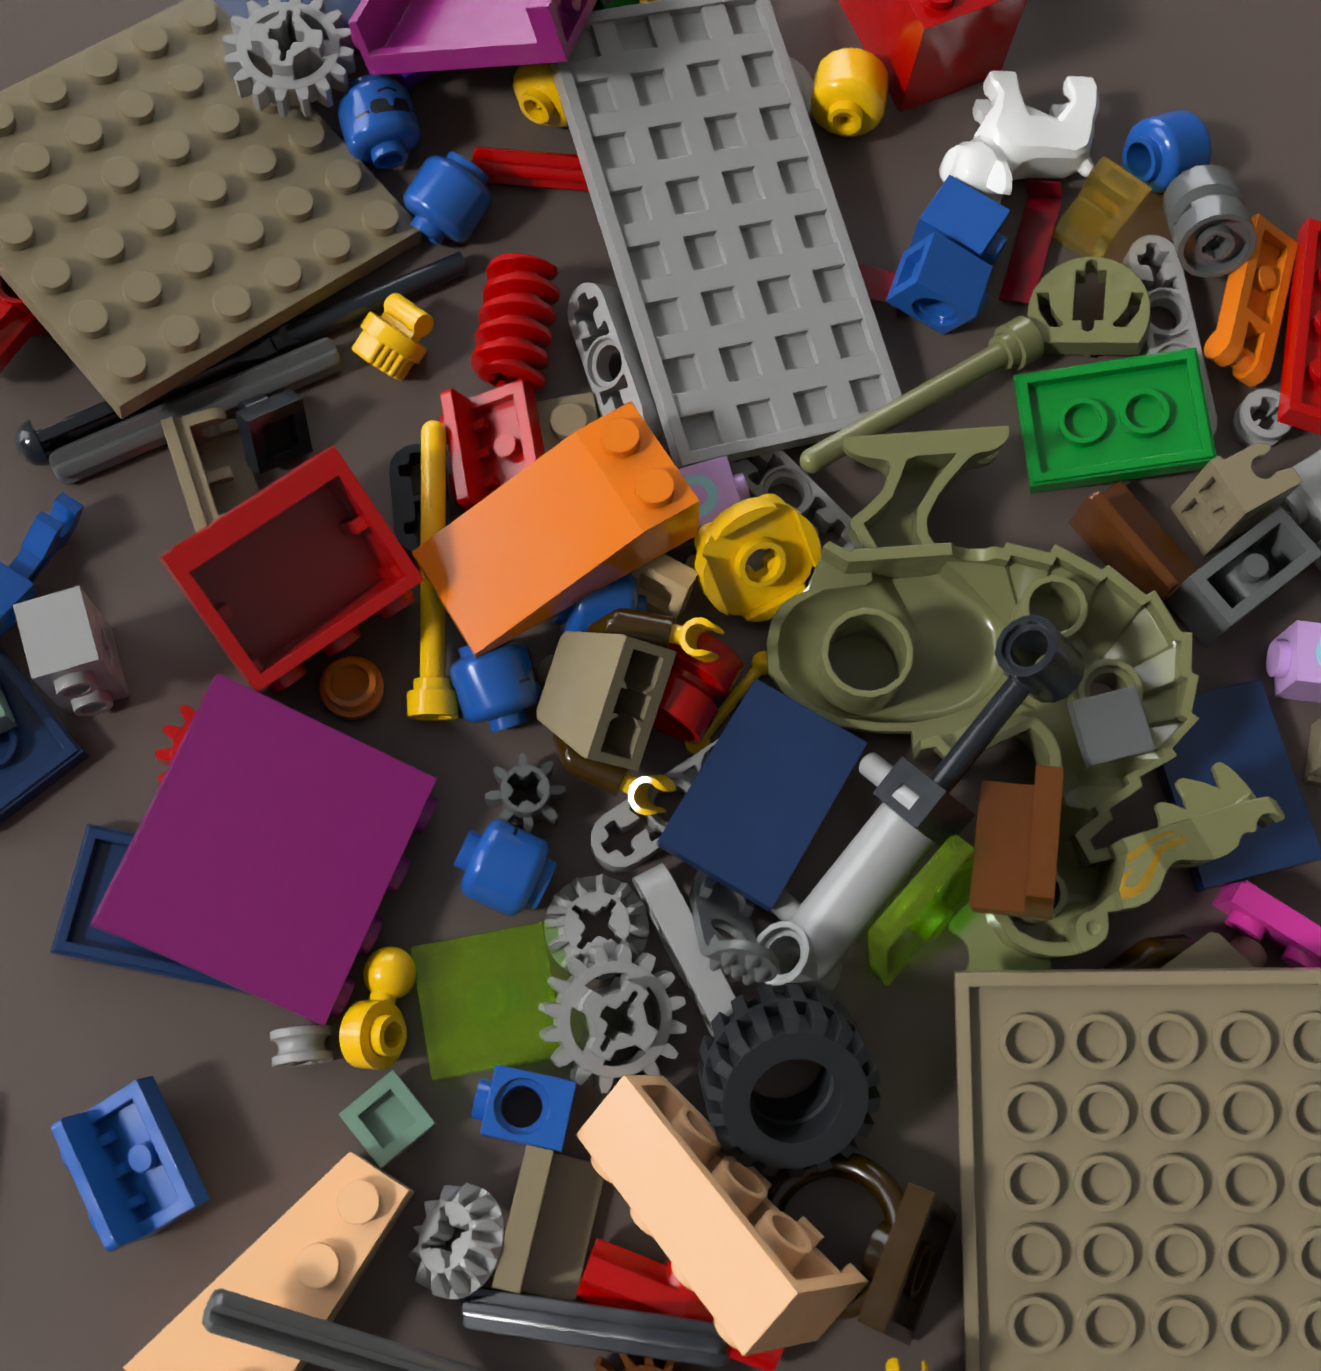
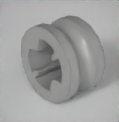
(1247, 430)
(301, 1046)

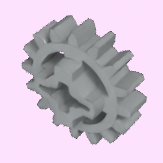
(289, 55)
(628, 995)

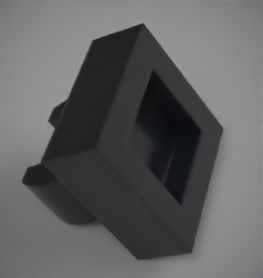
(273, 430)

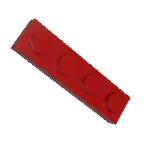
(1302, 354)

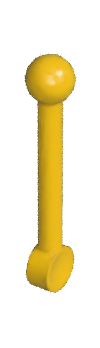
(759, 668)

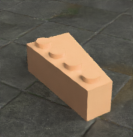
(715, 1219)
(300, 1263)

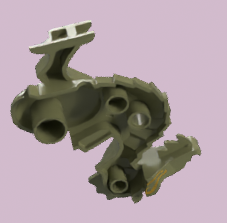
(908, 645)

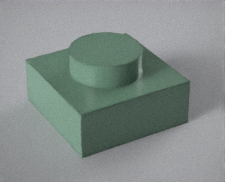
(387, 1119)

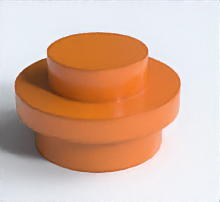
(351, 687)

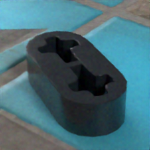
(404, 501)

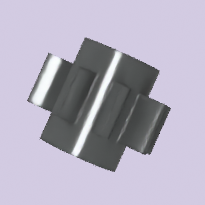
(524, 777)

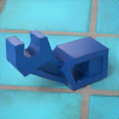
(40, 544)

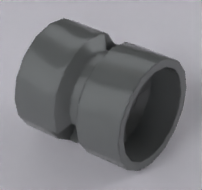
(1208, 221)

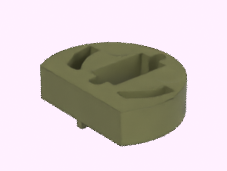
(1107, 336)

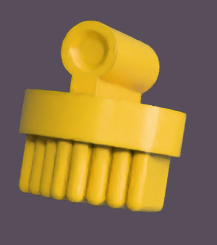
(394, 338)

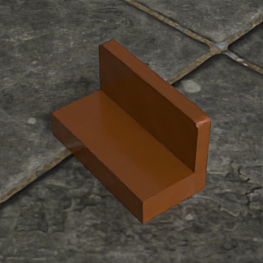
(1131, 541)
(1017, 846)

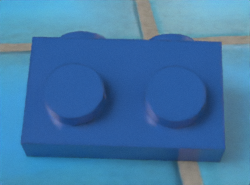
(130, 1165)

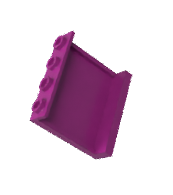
(465, 33)
(268, 852)

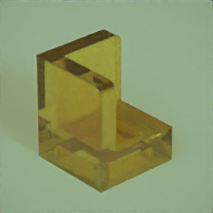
(1101, 210)

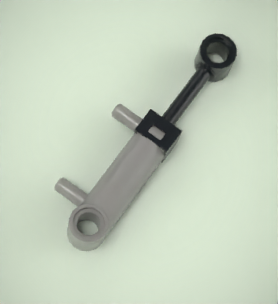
(912, 816)

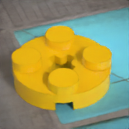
(736, 534)

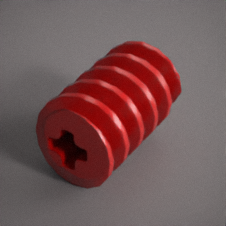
(515, 320)

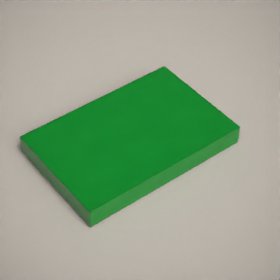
(1114, 420)

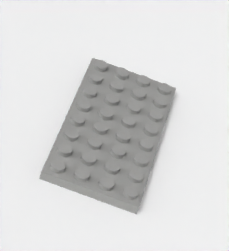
(722, 228)

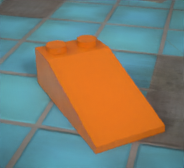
(560, 530)

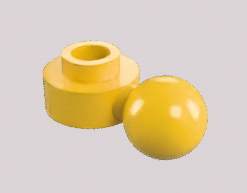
(375, 1028)

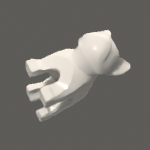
(1023, 141)

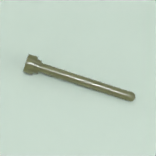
(1013, 346)

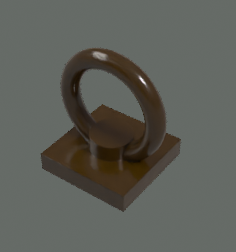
(901, 1251)

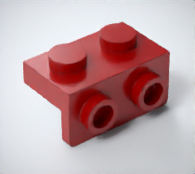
(489, 438)

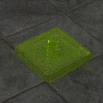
(920, 909)
(484, 1000)

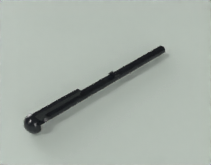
(35, 444)

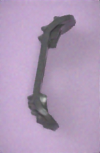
(723, 908)

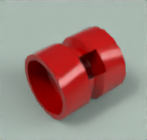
(691, 687)

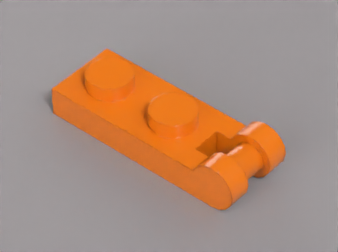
(1254, 306)

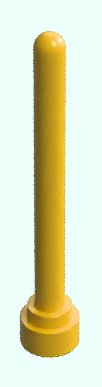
(432, 692)

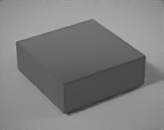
(1111, 727)

